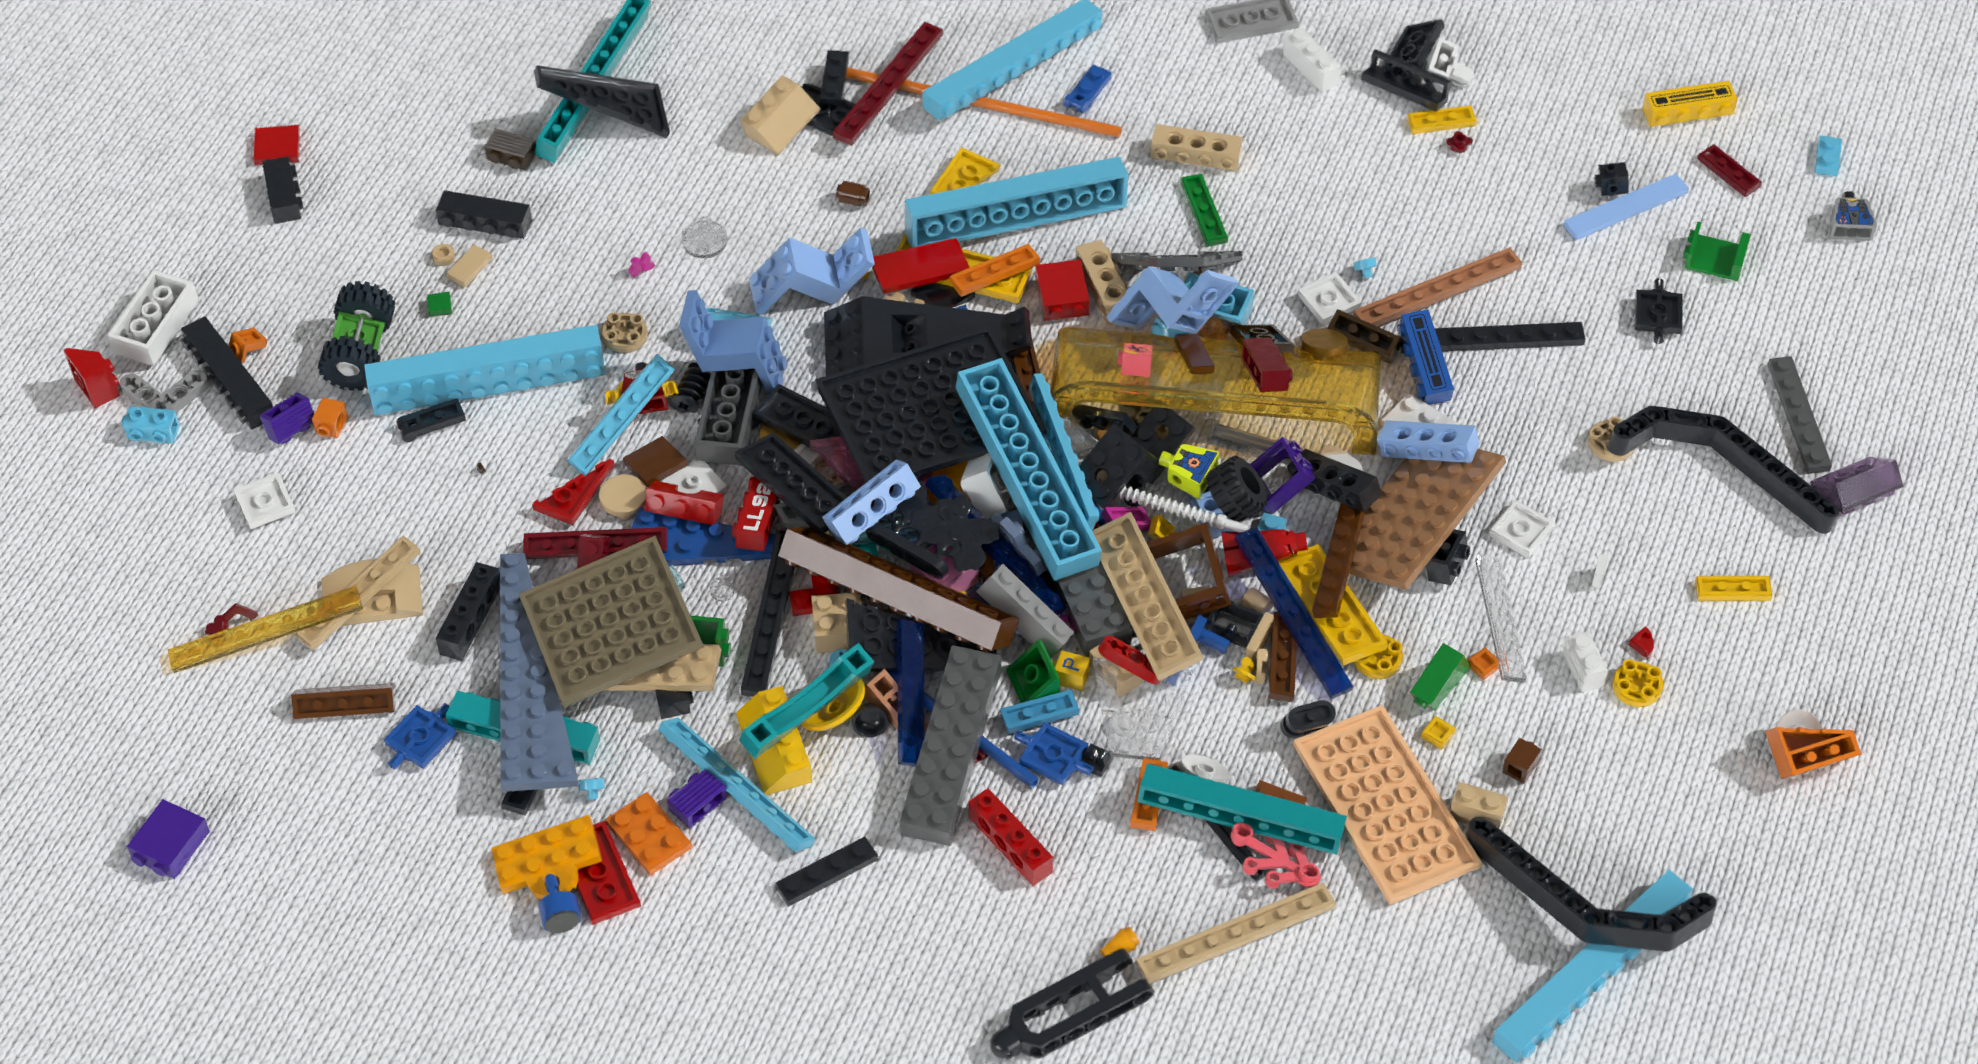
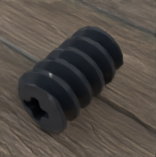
(691, 390)

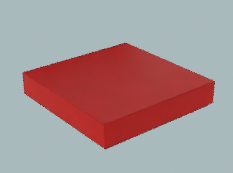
(276, 143)

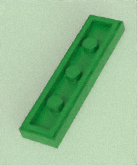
(1204, 210)

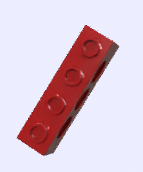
(1010, 837)

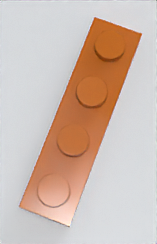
(994, 270)

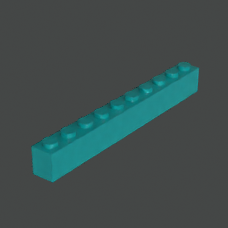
(601, 62)

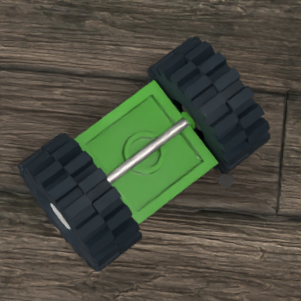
(362, 317)

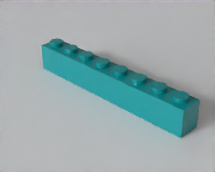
(1234, 805)

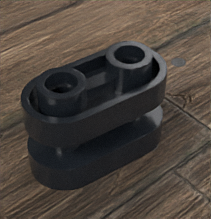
(1307, 718)

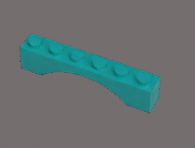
(787, 717)

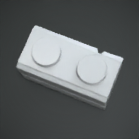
(1585, 661)

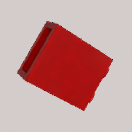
(1062, 290)

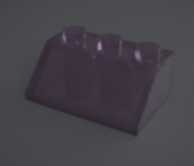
(1860, 483)

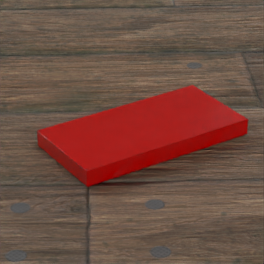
(919, 265)
(606, 884)

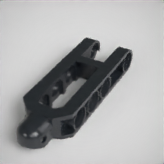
(1019, 1039)

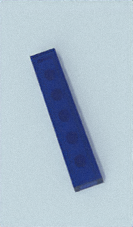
(910, 691)

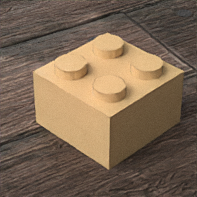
(830, 621)

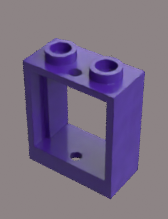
(1294, 485)

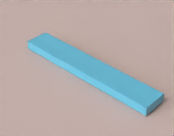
(620, 415)

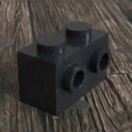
(1449, 558)

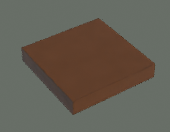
(655, 461)

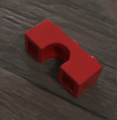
(699, 507)

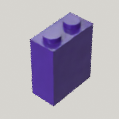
(168, 839)

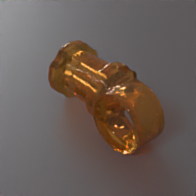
(1215, 330)

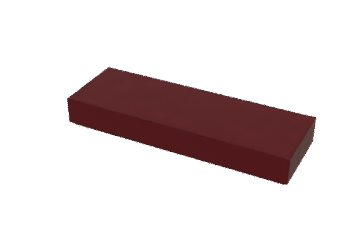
(1729, 170)

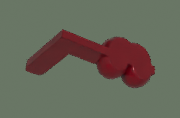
(221, 621)

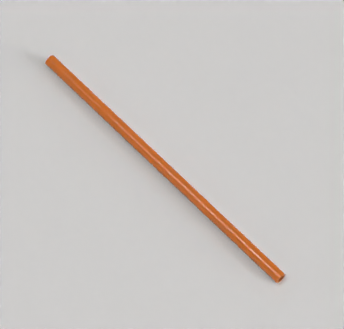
(1005, 107)

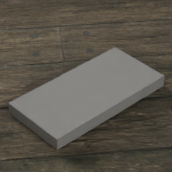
(1250, 19)

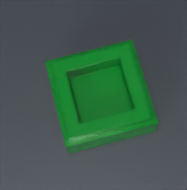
(439, 304)

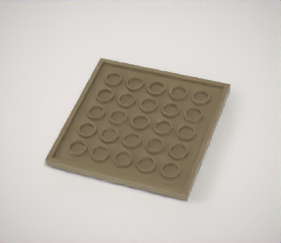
(610, 621)

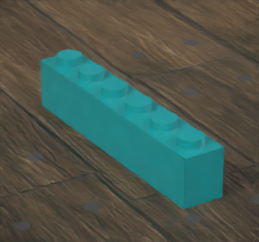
(482, 718)

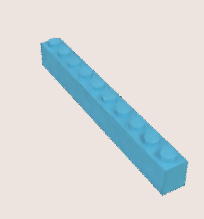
(1012, 59)
(1581, 977)

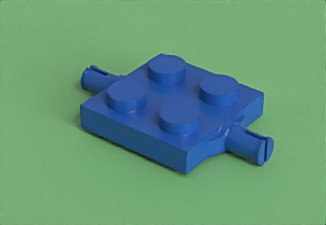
(419, 736)
(1053, 753)

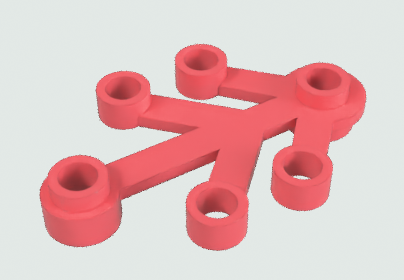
(1301, 872)

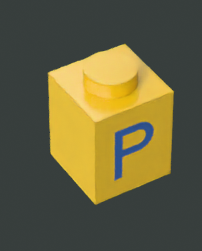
(1072, 670)

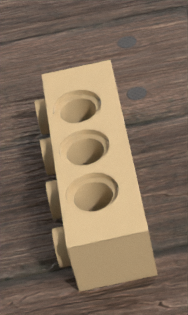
(1196, 147)
(1101, 276)

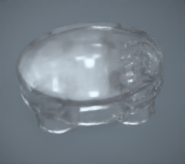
(704, 238)

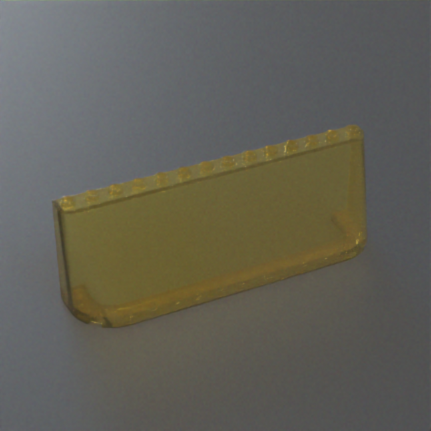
(1328, 391)

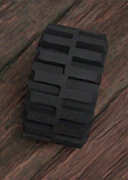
(1237, 488)

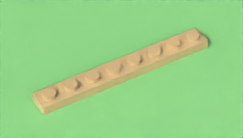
(1235, 933)

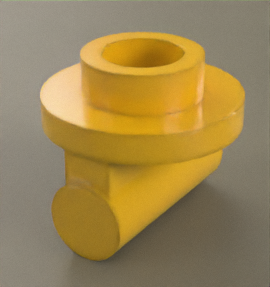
(1244, 673)

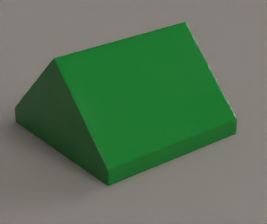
(1034, 674)

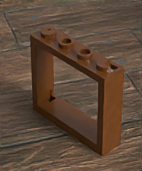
(1205, 600)

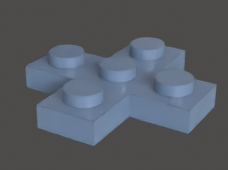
(1014, 535)

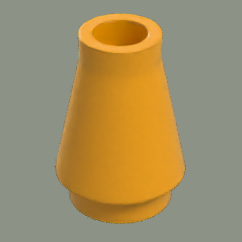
(1122, 939)

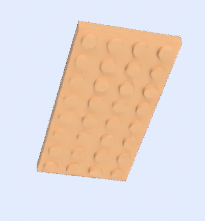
(1389, 804)

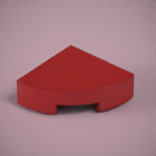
(1643, 642)

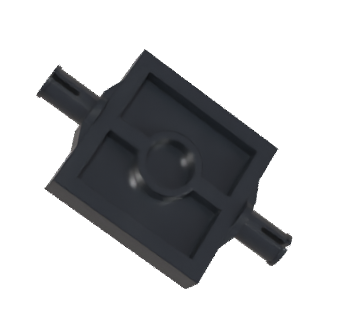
(1658, 311)

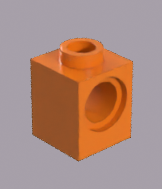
(330, 418)

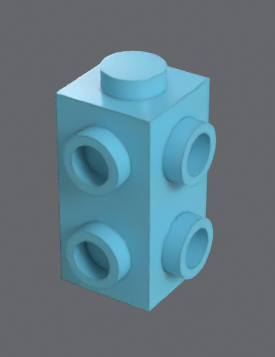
(151, 424)

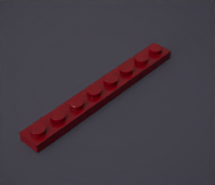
(887, 83)

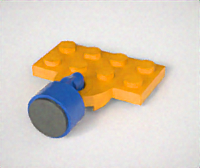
(549, 867)

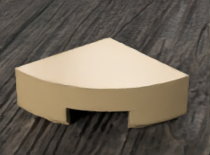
(1261, 666)

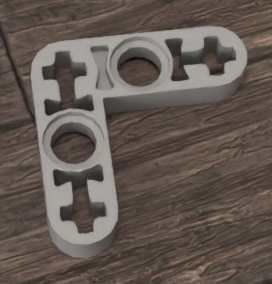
(159, 400)

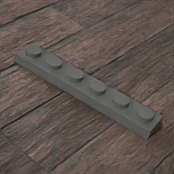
(1799, 415)

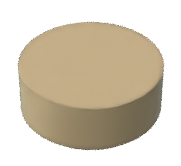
(443, 255)

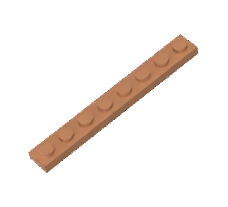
(1439, 288)

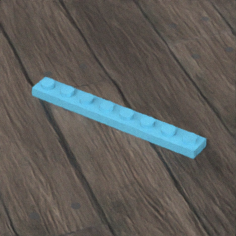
(1061, 447)
(737, 784)

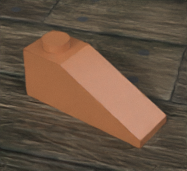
(884, 693)

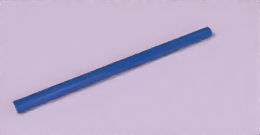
(990, 749)

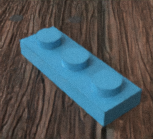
(1038, 711)

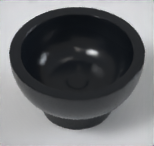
(869, 720)

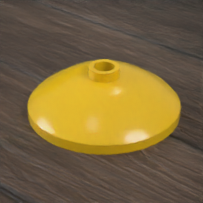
(837, 710)

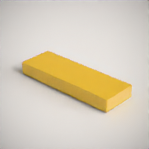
(1441, 120)
(1733, 588)

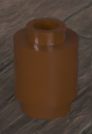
(853, 193)

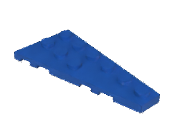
(698, 542)

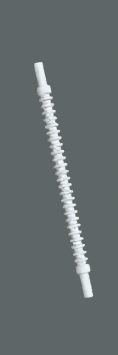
(1219, 521)

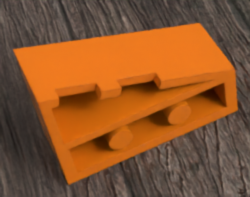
(1809, 749)

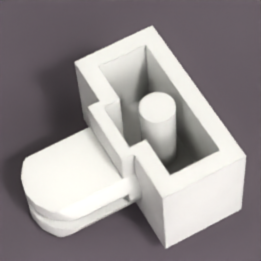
(1445, 64)

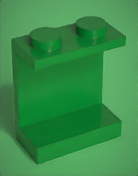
(1715, 255)
(713, 631)

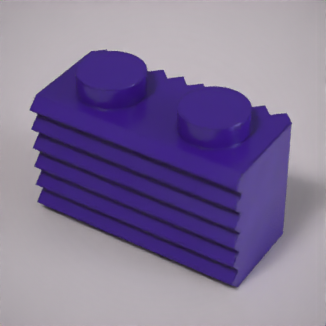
(288, 418)
(696, 798)

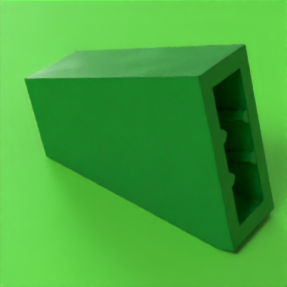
(1439, 677)

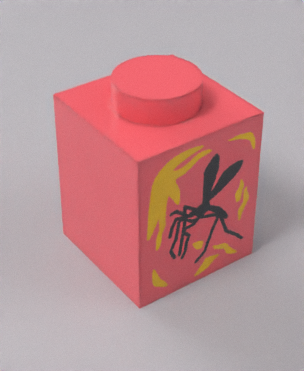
(1136, 359)

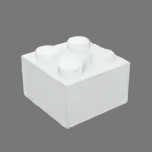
(985, 486)

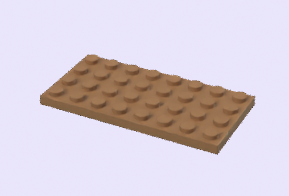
(1417, 515)

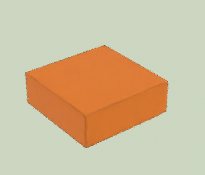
(1483, 663)

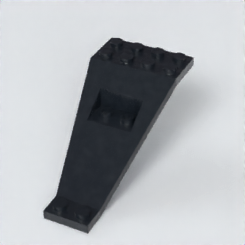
(882, 328)

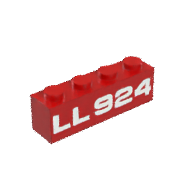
(755, 517)

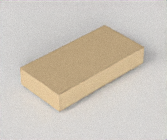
(469, 265)
(1260, 636)

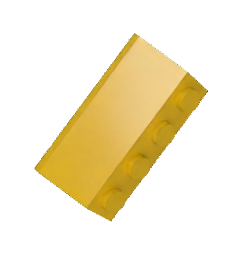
(784, 763)

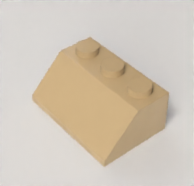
(779, 115)

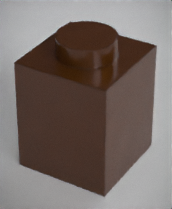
(1521, 760)

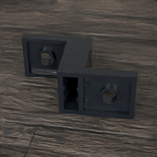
(1132, 454)

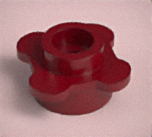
(1459, 142)

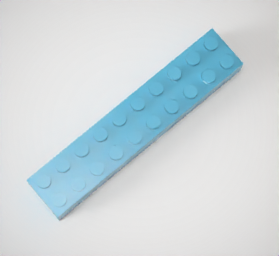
(1017, 202)
(485, 369)
(1028, 469)

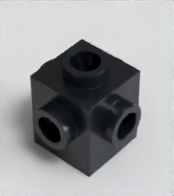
(1612, 179)

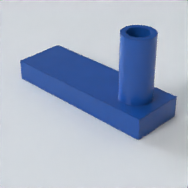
(1207, 637)

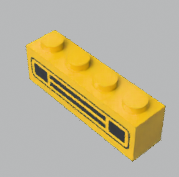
(1689, 103)

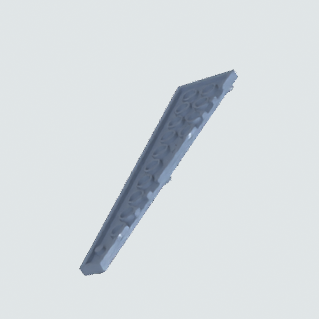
(531, 717)

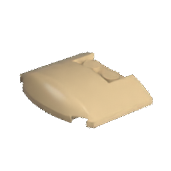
(396, 600)

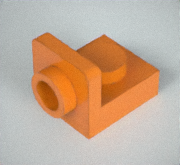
(246, 341)

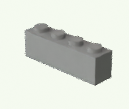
(1036, 619)

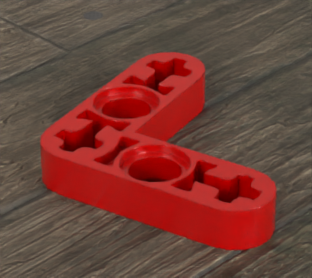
(1123, 654)

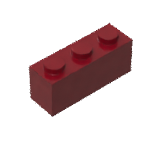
(1266, 365)

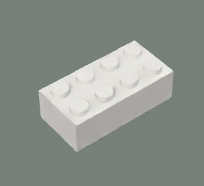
(153, 318)

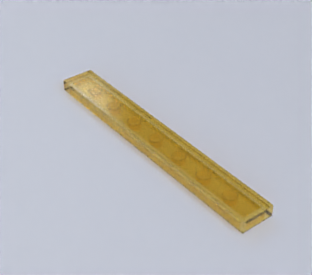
(265, 629)

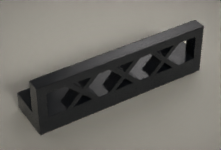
(1407, 86)

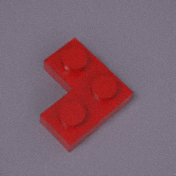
(802, 599)

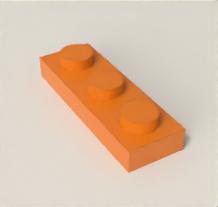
(1145, 815)

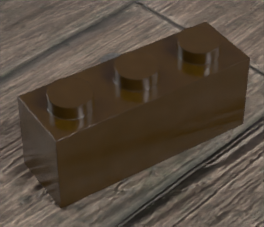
(1366, 336)

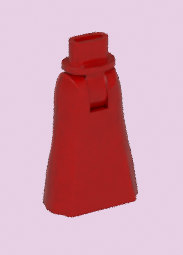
(1280, 542)

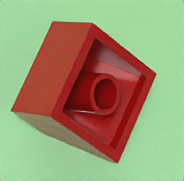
(93, 375)

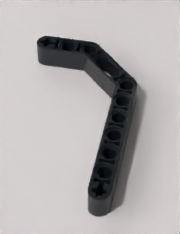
(1733, 446)
(1576, 912)

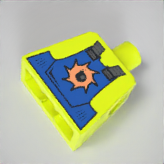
(1190, 468)

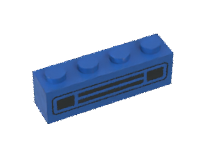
(1425, 357)

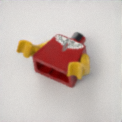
(656, 403)

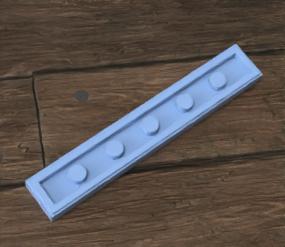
(1626, 206)

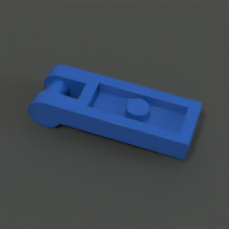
(1088, 89)

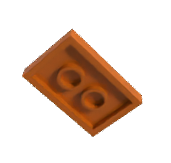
(648, 833)

